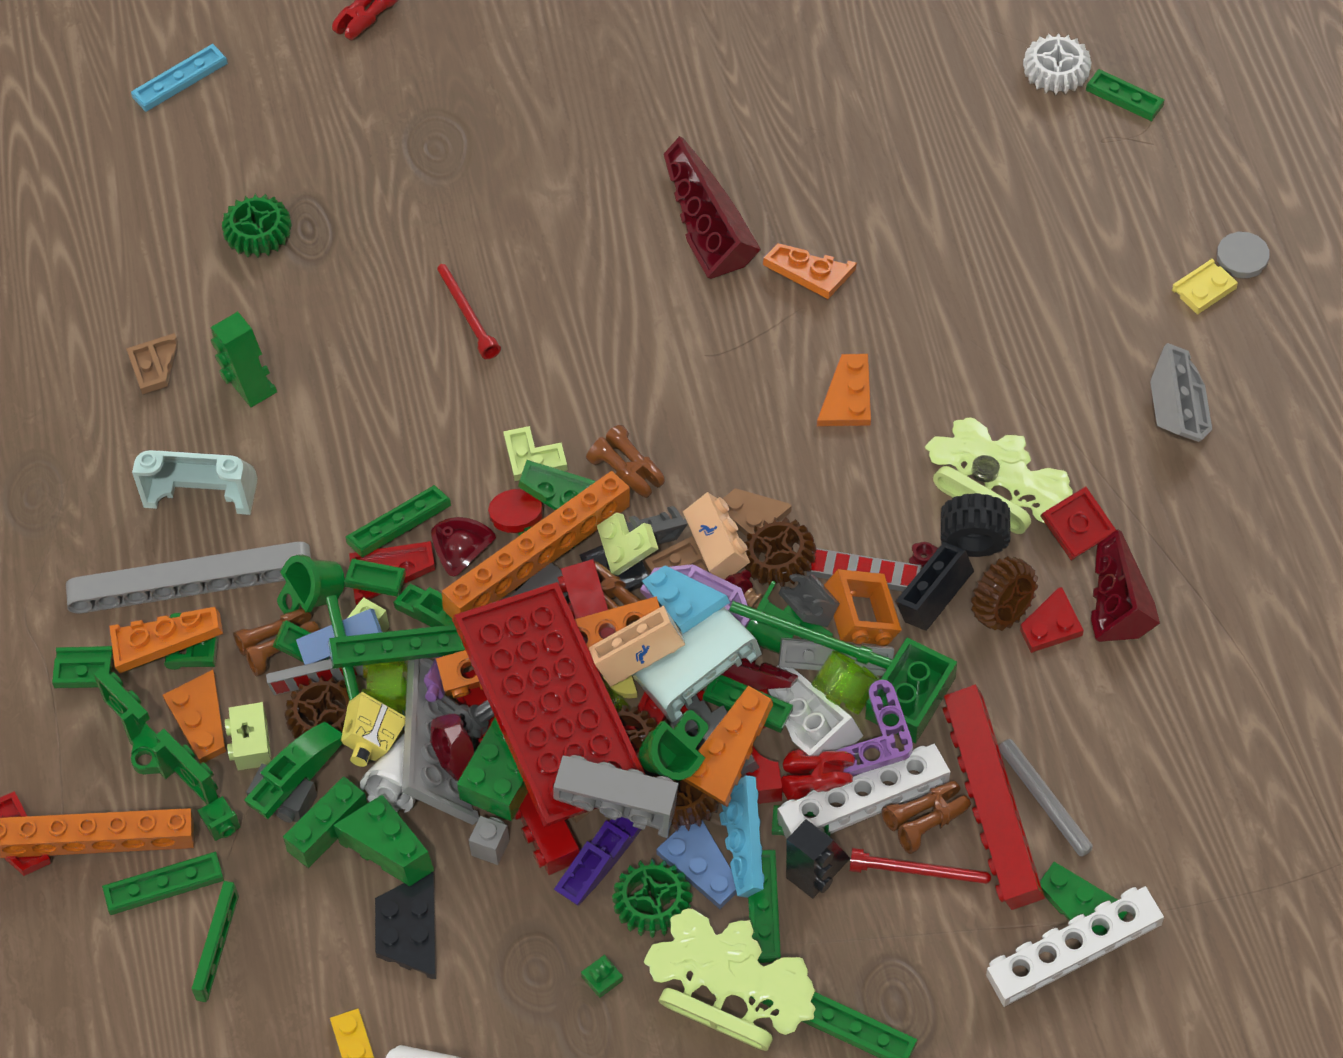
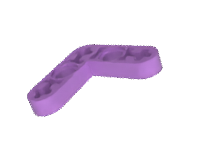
(884, 743)

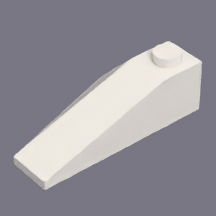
(815, 721)

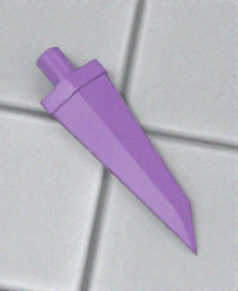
(434, 683)

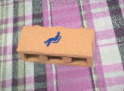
(716, 536)
(637, 646)

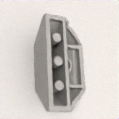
(1180, 395)

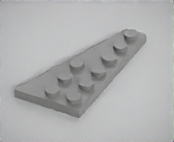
(422, 772)

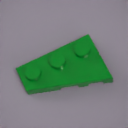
(1074, 895)

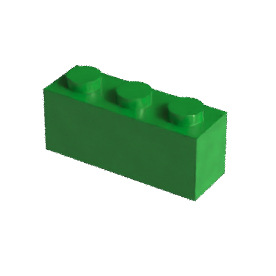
(315, 830)

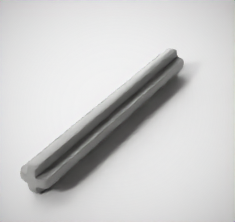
(1045, 797)

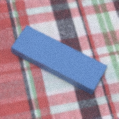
(315, 646)

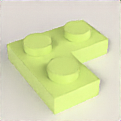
(522, 448)
(623, 547)

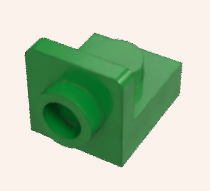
(219, 819)

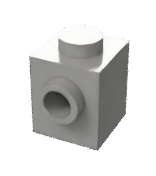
(489, 839)

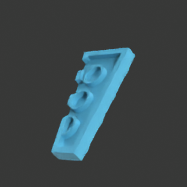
(744, 837)

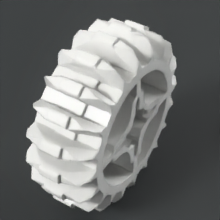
(1042, 60)

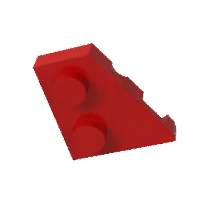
(1051, 623)

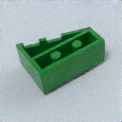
(240, 360)
(386, 840)

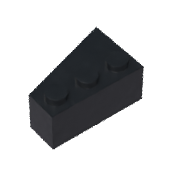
(812, 859)

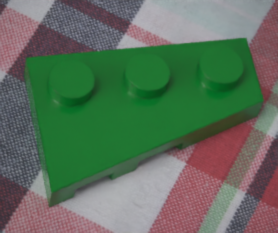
(551, 484)

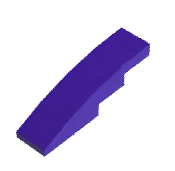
(596, 859)

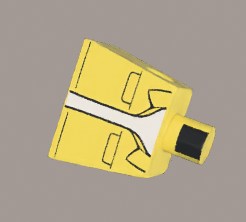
(370, 728)

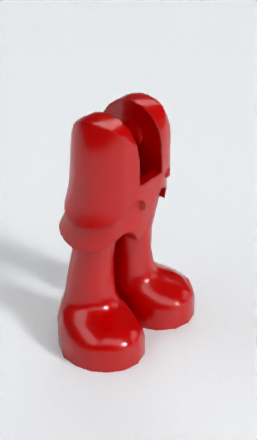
(355, 19)
(827, 772)

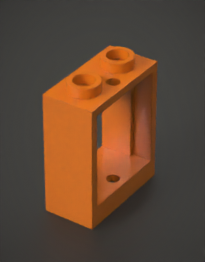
(849, 583)

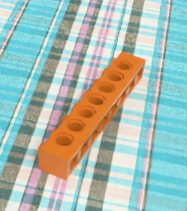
(537, 546)
(452, 665)
(96, 833)

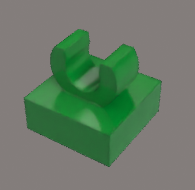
(602, 976)

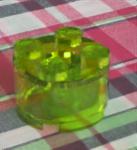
(844, 681)
(387, 684)

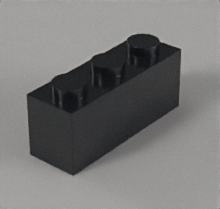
(935, 586)

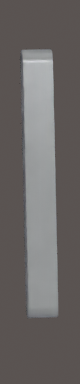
(180, 578)

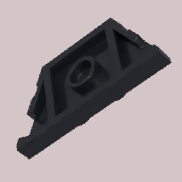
(407, 926)

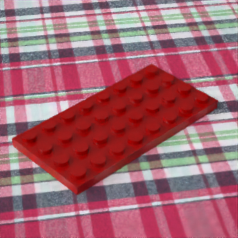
(543, 691)

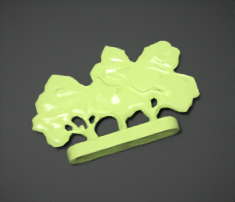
(973, 440)
(730, 967)

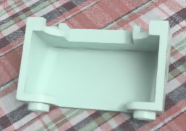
(161, 471)
(707, 653)

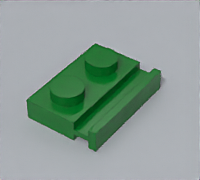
(76, 666)

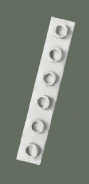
(858, 808)
(1012, 987)

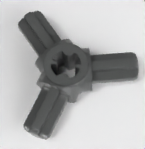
(474, 717)

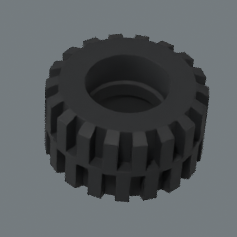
(976, 524)

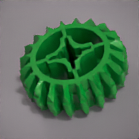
(248, 237)
(630, 907)

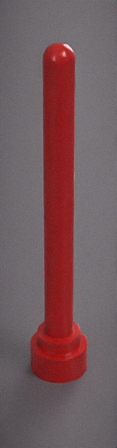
(487, 345)
(862, 861)

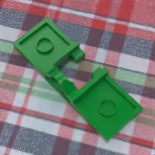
(166, 752)

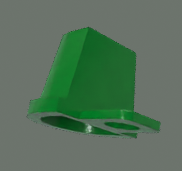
(309, 582)
(767, 636)
(672, 750)

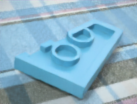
(684, 597)

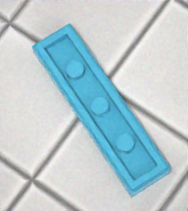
(179, 77)

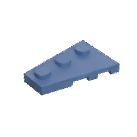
(701, 862)

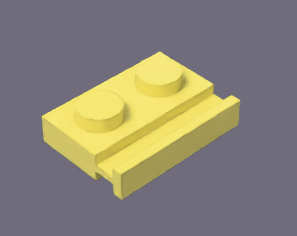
(1204, 286)

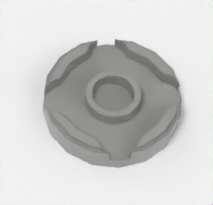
(1243, 254)

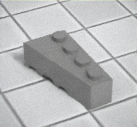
(617, 792)

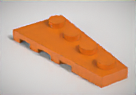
(152, 640)
(731, 746)

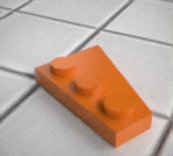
(812, 272)
(848, 394)
(198, 715)

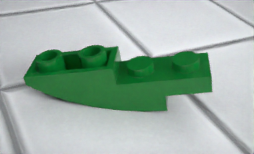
(423, 606)
(293, 764)

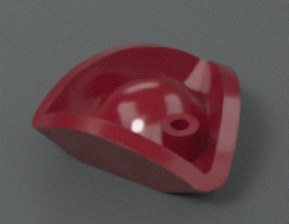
(460, 542)
(451, 744)

